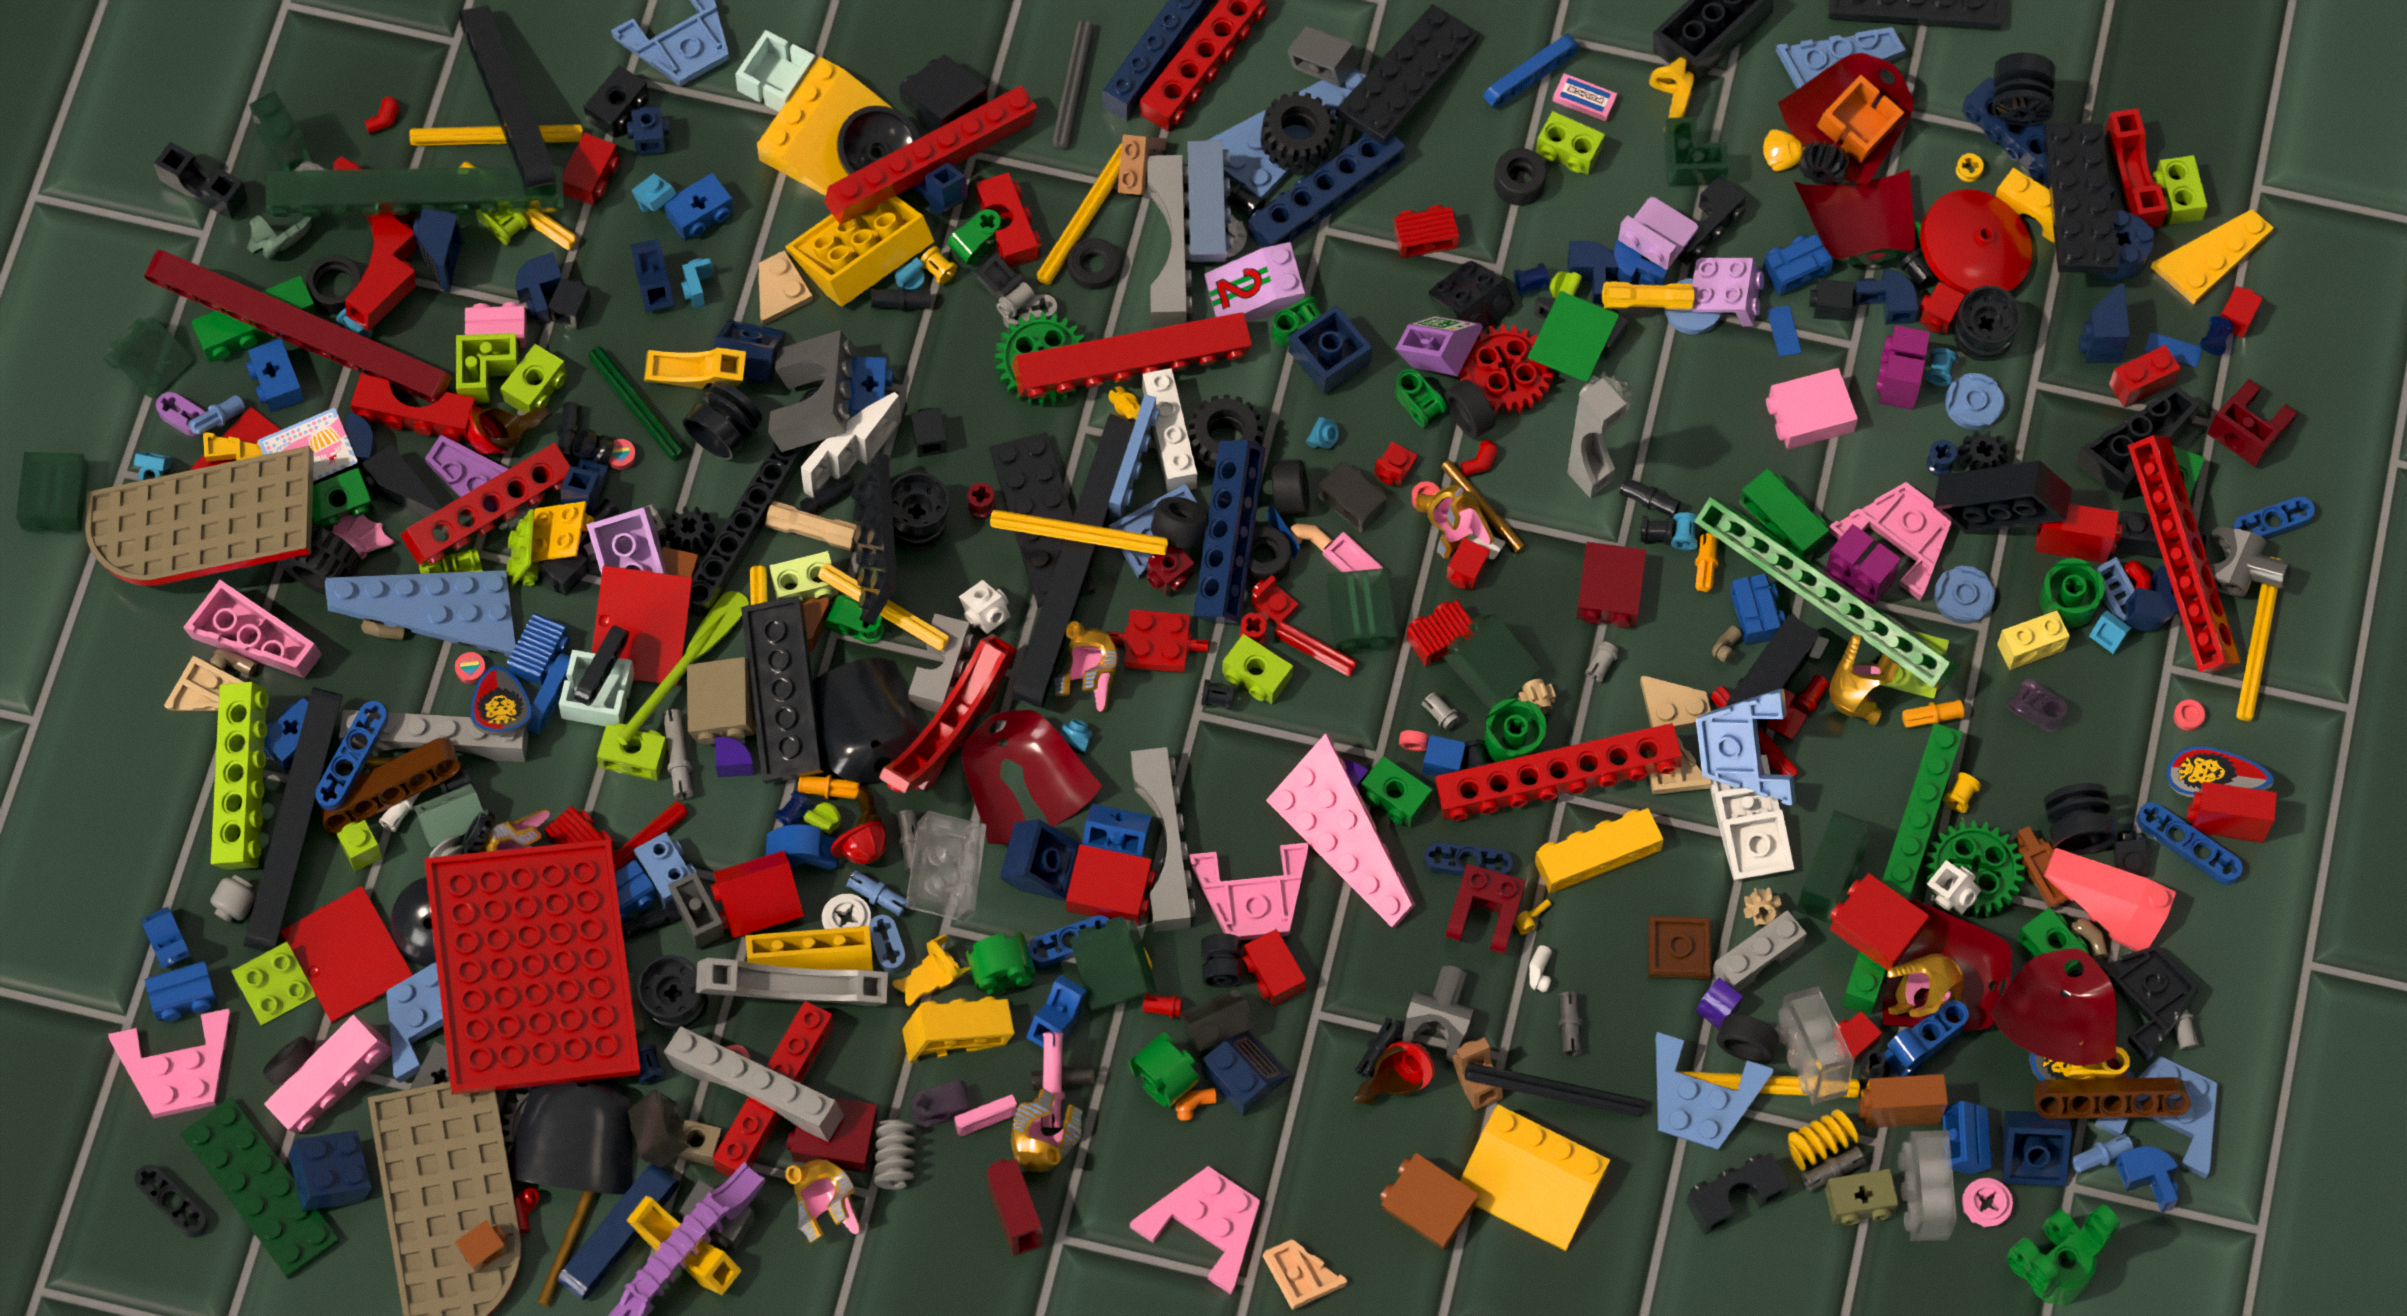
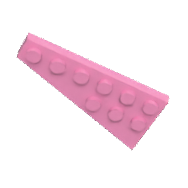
(1335, 821)

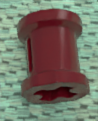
(975, 494)

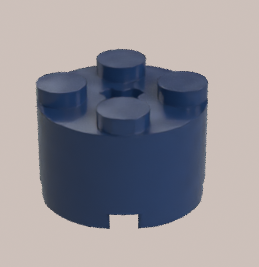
(2133, 244)

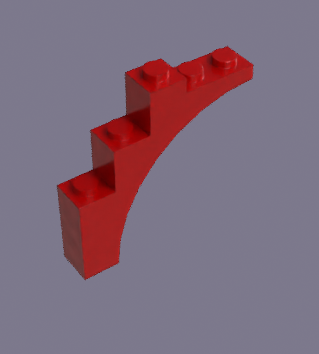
(388, 275)
(972, 695)

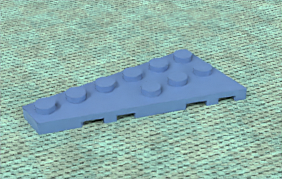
(1246, 153)
(439, 605)

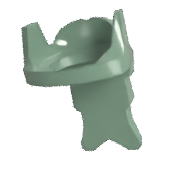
(265, 238)

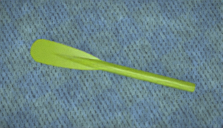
(712, 630)

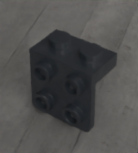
(1473, 294)

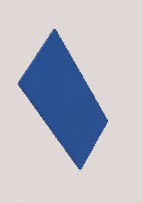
(1784, 331)
(2181, 351)
(1276, 522)

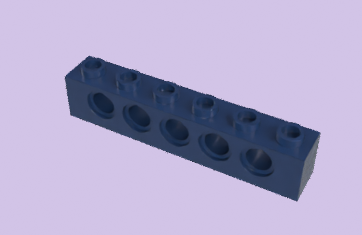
(1152, 55)
(2018, 147)
(1324, 202)
(1229, 531)

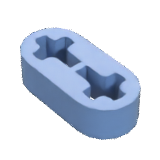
(893, 941)

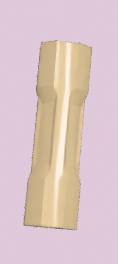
(790, 519)

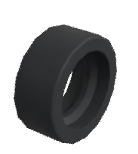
(321, 268)
(1470, 408)
(1747, 1038)

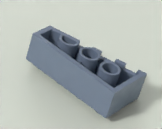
(1207, 202)

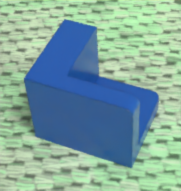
(1442, 756)

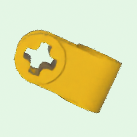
(2101, 1070)

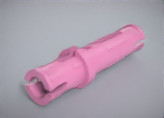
(1053, 1076)

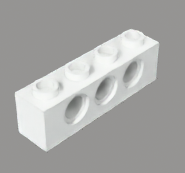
(1170, 431)

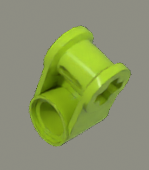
(503, 223)

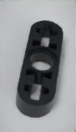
(601, 665)
(171, 1188)

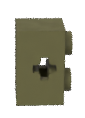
(1872, 1186)

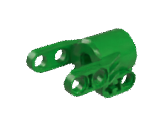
(2082, 1247)

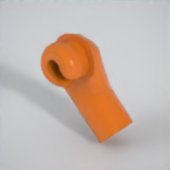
(1191, 1100)

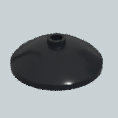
(872, 130)
(410, 925)

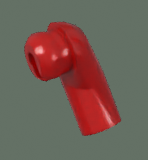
(386, 116)
(1483, 461)
(2136, 570)
(524, 1203)

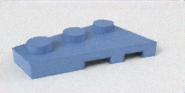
(1140, 522)

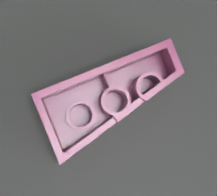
(241, 626)
(329, 1074)

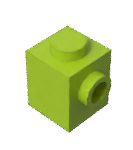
(359, 845)

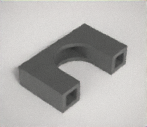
(826, 411)

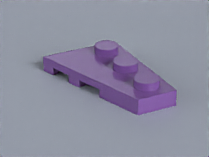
(462, 468)

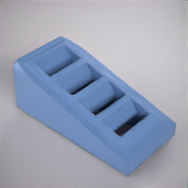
(2125, 585)

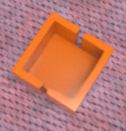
(1858, 123)

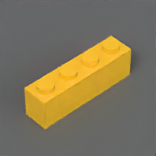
(1598, 850)
(813, 949)

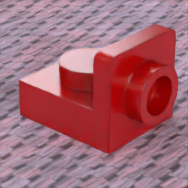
(1395, 465)
(1272, 601)
(1792, 721)

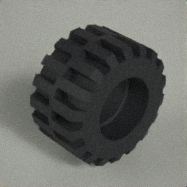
(1303, 112)
(1221, 414)
(328, 559)

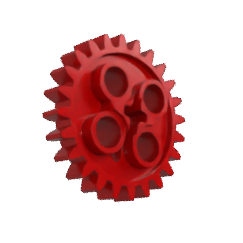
(1487, 374)

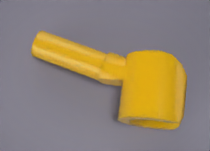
(1525, 919)

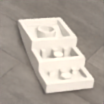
(863, 439)
(1751, 830)

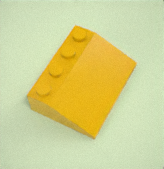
(807, 127)
(862, 250)
(1533, 1177)

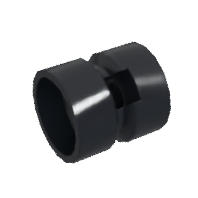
(1221, 957)

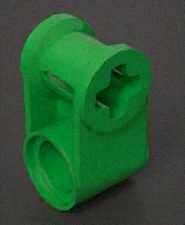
(972, 239)
(1295, 317)
(1420, 402)
(846, 619)

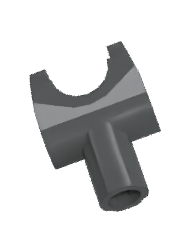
(2245, 562)
(1441, 1011)

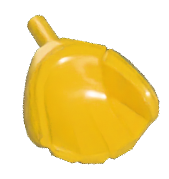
(1782, 150)

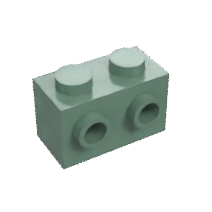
(448, 814)

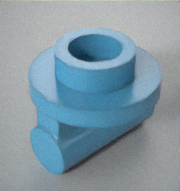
(910, 275)
(1323, 434)
(1076, 734)

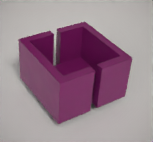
(1902, 367)
(1866, 576)

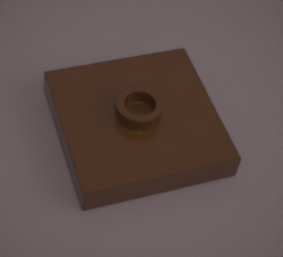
(1679, 947)

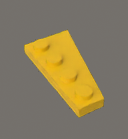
(2208, 259)

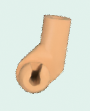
(1311, 533)

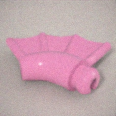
(362, 534)

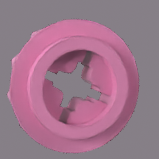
(1984, 1189)

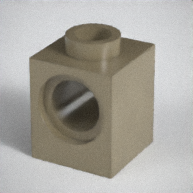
(705, 1153)

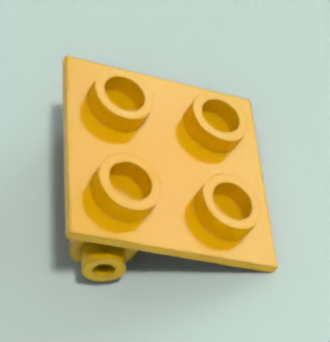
(558, 530)

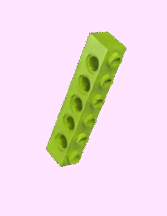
(231, 762)

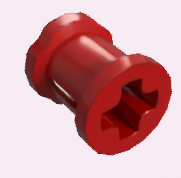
(1254, 622)

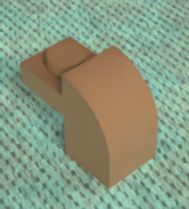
(1478, 1053)

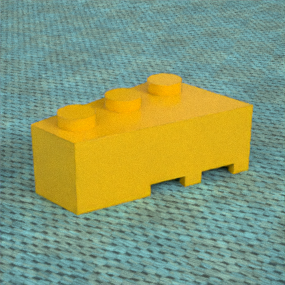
(957, 1025)

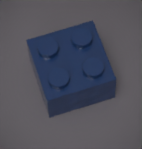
(1330, 349)
(329, 1170)

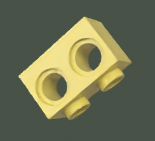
(2033, 640)

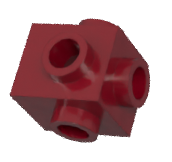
(1169, 570)

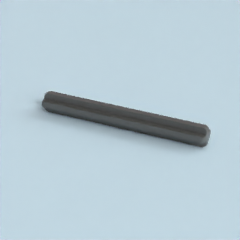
(1072, 84)

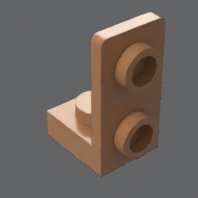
(1134, 162)

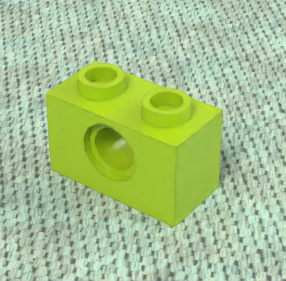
(536, 365)
(1250, 654)
(645, 763)

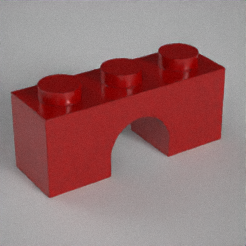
(1017, 242)

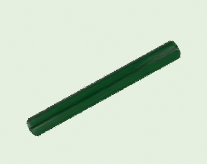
(636, 403)

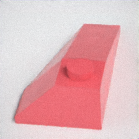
(2121, 901)

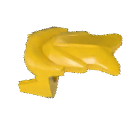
(1662, 80)
(936, 972)

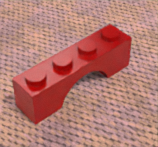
(2127, 145)
(446, 417)

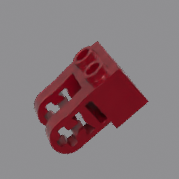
(2244, 431)
(1490, 892)

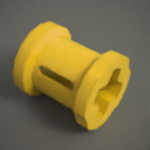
(938, 265)
(1961, 792)

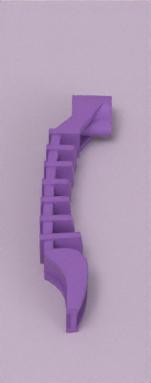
(726, 1201)

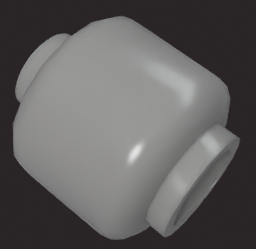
(233, 898)

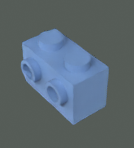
(662, 864)

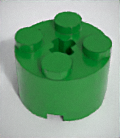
(2086, 587)
(1521, 719)
(1001, 963)
(1164, 1070)

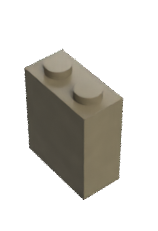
(719, 700)

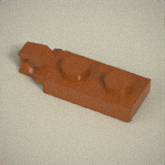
(2036, 859)

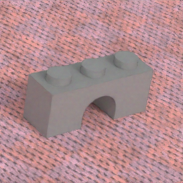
(933, 686)
(1771, 943)

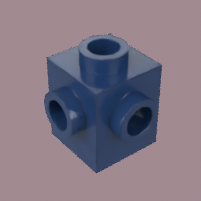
(648, 130)

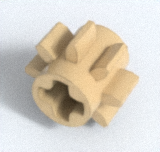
(1539, 694)
(1762, 906)

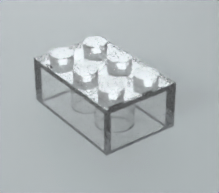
(946, 866)
(1814, 1045)
(1928, 1185)

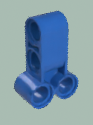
(1909, 1047)

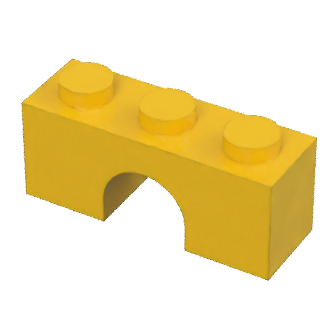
(2028, 197)

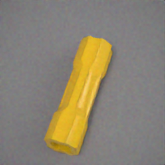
(1670, 296)

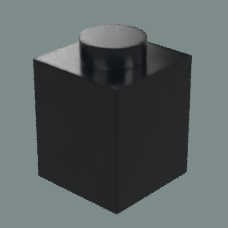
(1832, 300)
(569, 303)
(928, 432)
(564, 573)

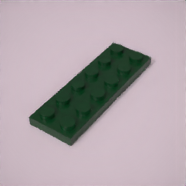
(259, 1187)

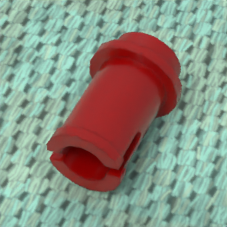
(1811, 695)
(1162, 1005)

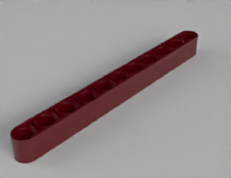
(296, 326)

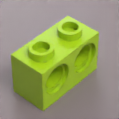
(1573, 137)
(2186, 189)

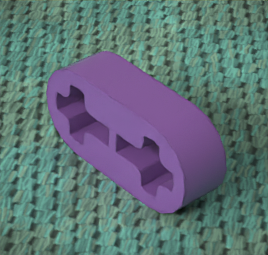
(178, 419)

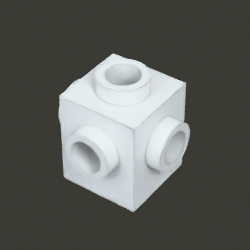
(985, 606)
(1954, 887)

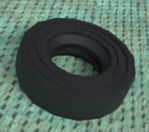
(1089, 247)
(288, 1060)

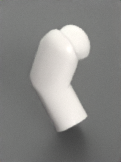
(1537, 966)

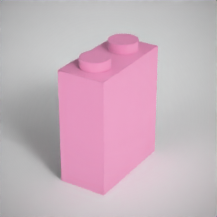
(1811, 409)

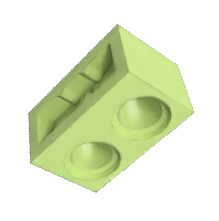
(802, 572)

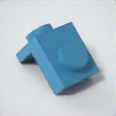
(653, 193)
(693, 272)

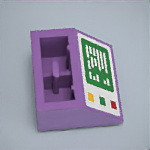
(1438, 344)

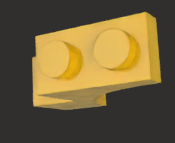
(695, 368)
(709, 1267)

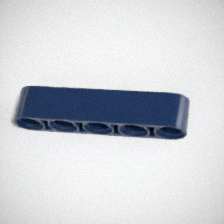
(615, 1233)

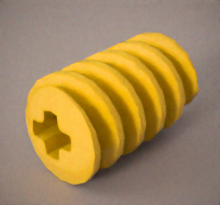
(1820, 1137)

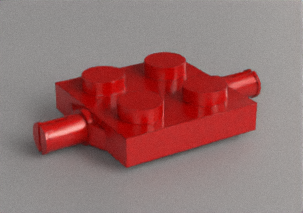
(1157, 641)

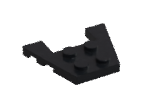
(2155, 988)

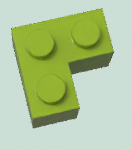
(483, 357)

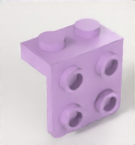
(1657, 232)
(1728, 287)

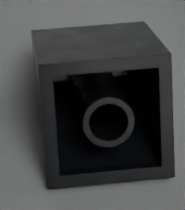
(942, 93)

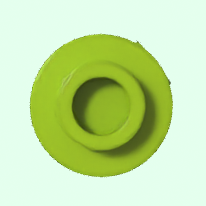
(1565, 282)
(825, 817)

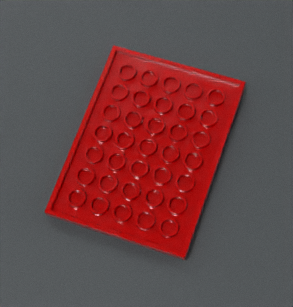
(531, 967)

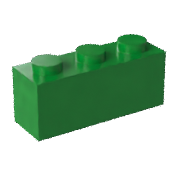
(1784, 513)

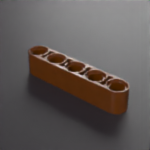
(393, 783)
(2124, 1106)

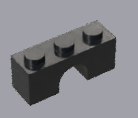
(217, 190)
(1722, 205)
(1759, 1178)

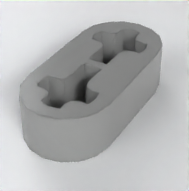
(1033, 306)

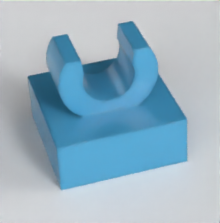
(153, 462)
(2110, 632)

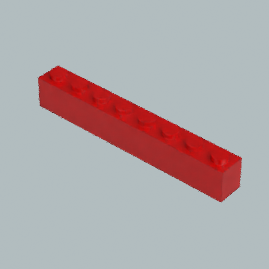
(946, 144)
(1131, 355)

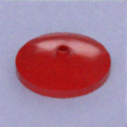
(1975, 241)

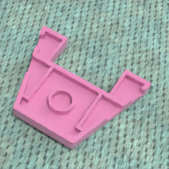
(1908, 523)
(1254, 904)
(180, 1078)
(1214, 1211)

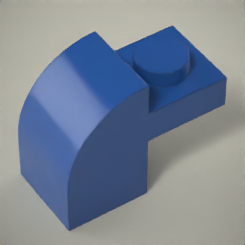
(1634, 267)
(802, 845)
(165, 937)
(1059, 1012)
(2152, 1167)

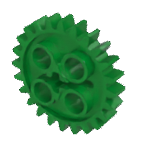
(1034, 334)
(1980, 844)

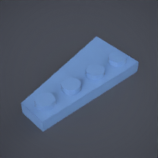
(1811, 58)
(1131, 464)

